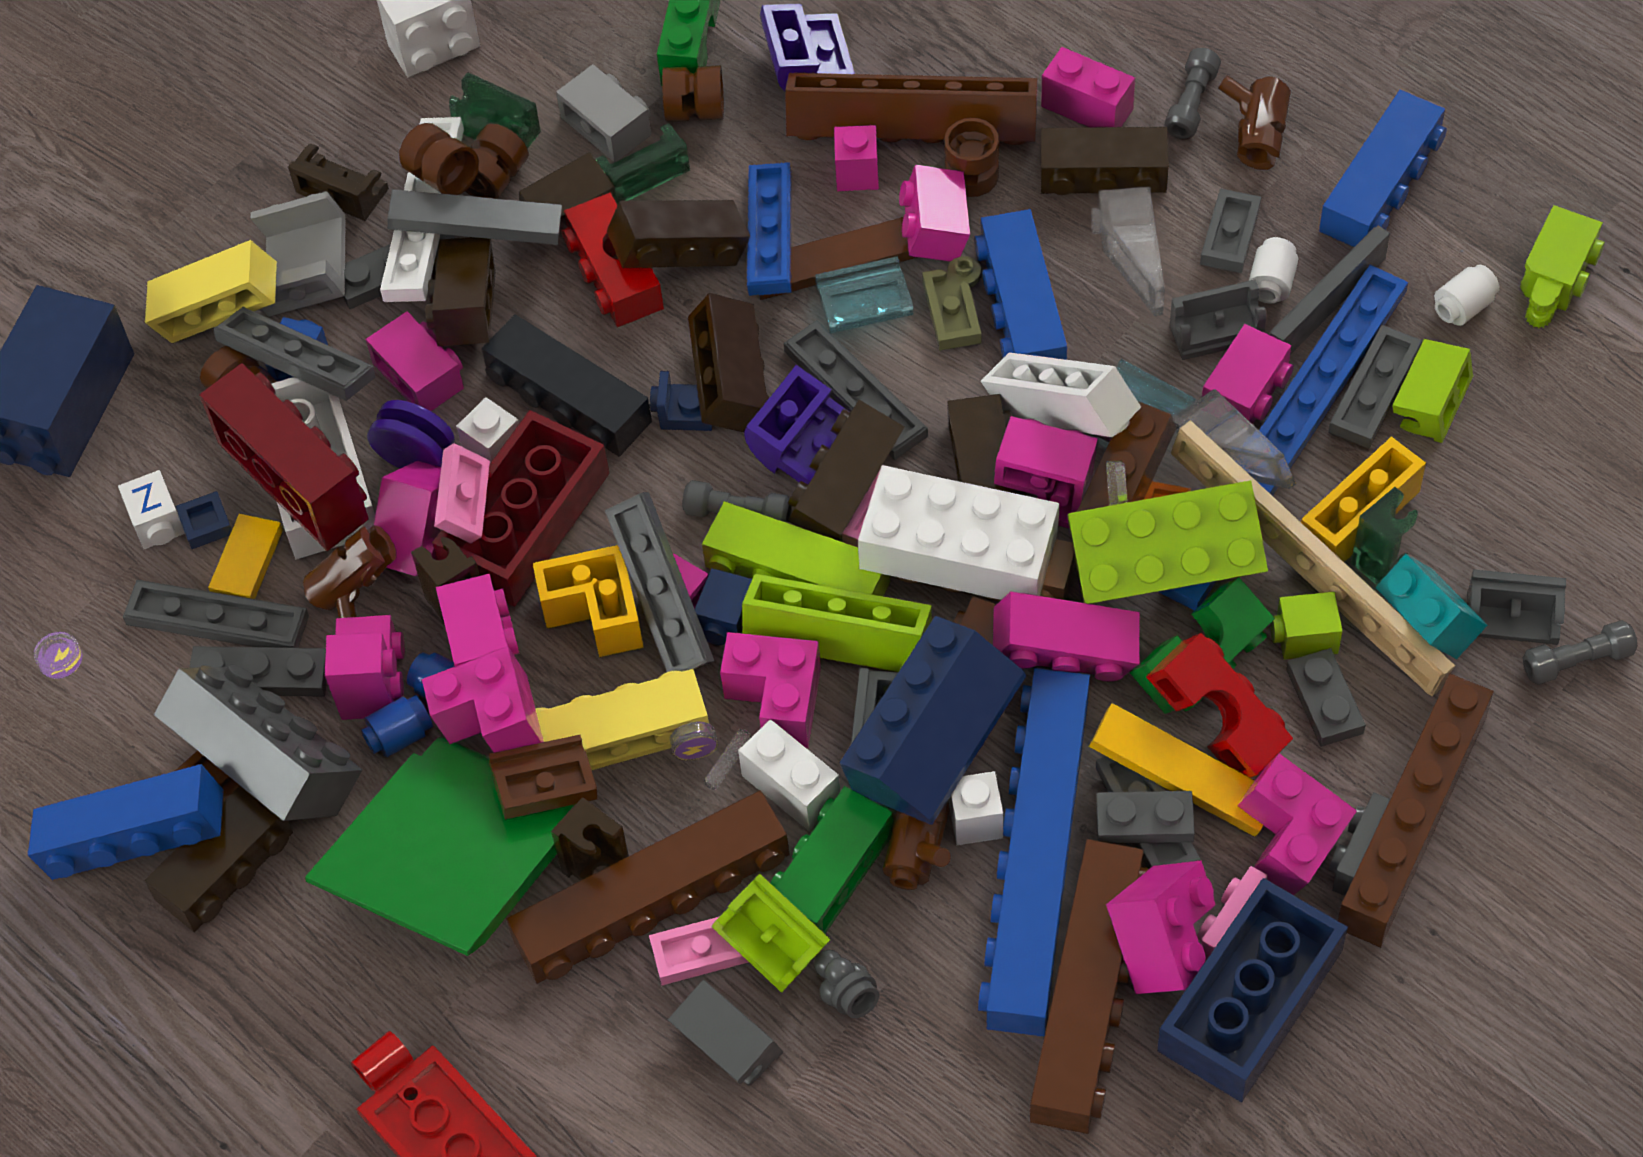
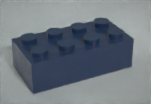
(1251, 989)

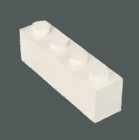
(1063, 393)

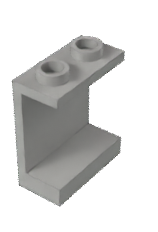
(309, 250)

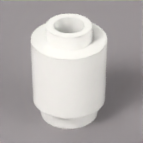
(1274, 269)
(1466, 294)

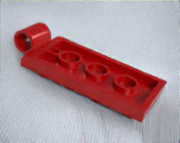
(443, 1118)

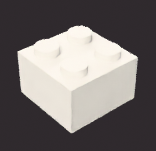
(428, 31)

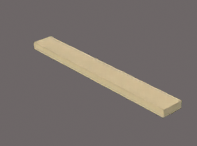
(1319, 564)

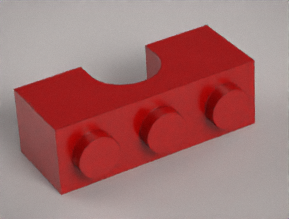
(620, 291)
(1249, 730)

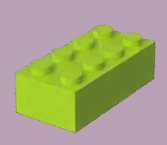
(1167, 542)

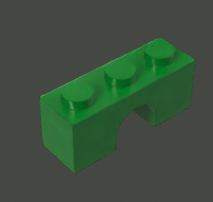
(685, 34)
(1228, 617)

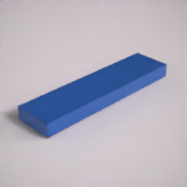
(769, 229)

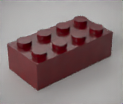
(286, 455)
(532, 501)

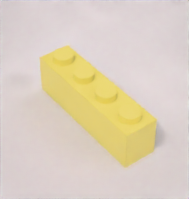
(628, 720)

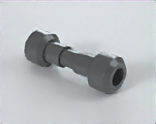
(1201, 68)
(701, 499)
(1615, 641)

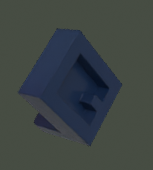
(676, 405)

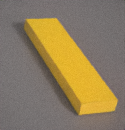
(1174, 765)

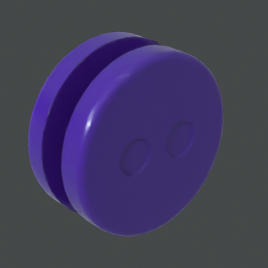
(409, 434)

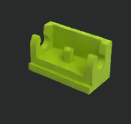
(1434, 389)
(770, 933)

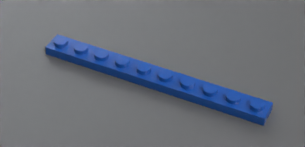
(1321, 381)

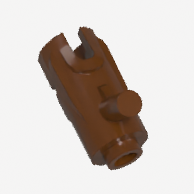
(1264, 119)
(347, 569)
(915, 849)

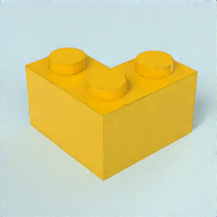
(593, 588)

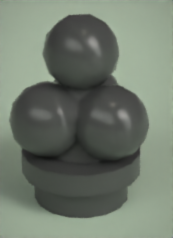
(846, 984)

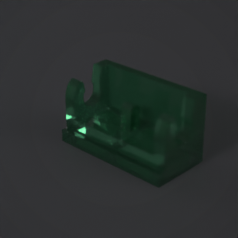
(488, 104)
(648, 166)
(1380, 536)

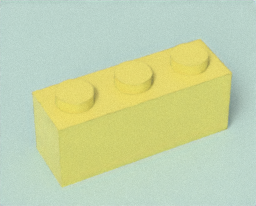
(210, 291)

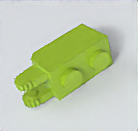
(1559, 263)

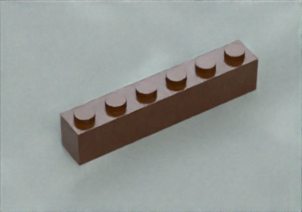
(909, 105)
(1414, 810)
(648, 887)
(1085, 995)

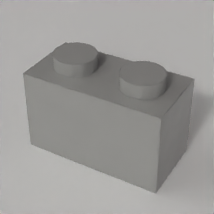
(604, 112)

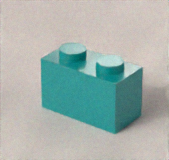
(1431, 606)

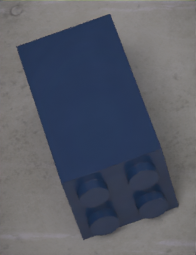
(58, 378)

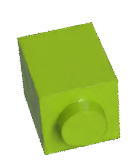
(1307, 624)

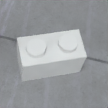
(788, 773)

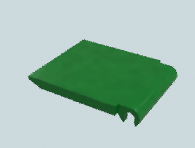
(440, 850)

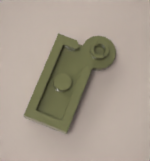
(952, 303)

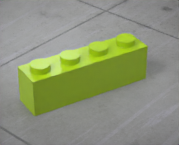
(757, 544)
(844, 622)

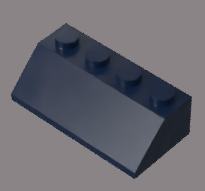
(931, 721)

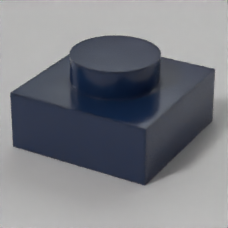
(204, 520)

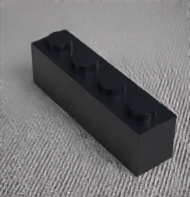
(566, 385)

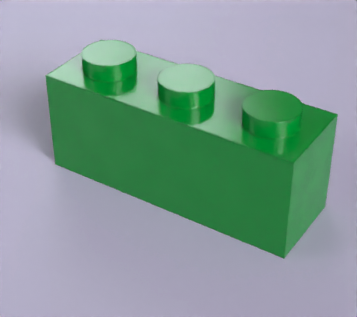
(835, 856)

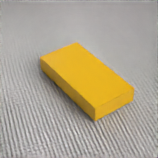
(246, 557)

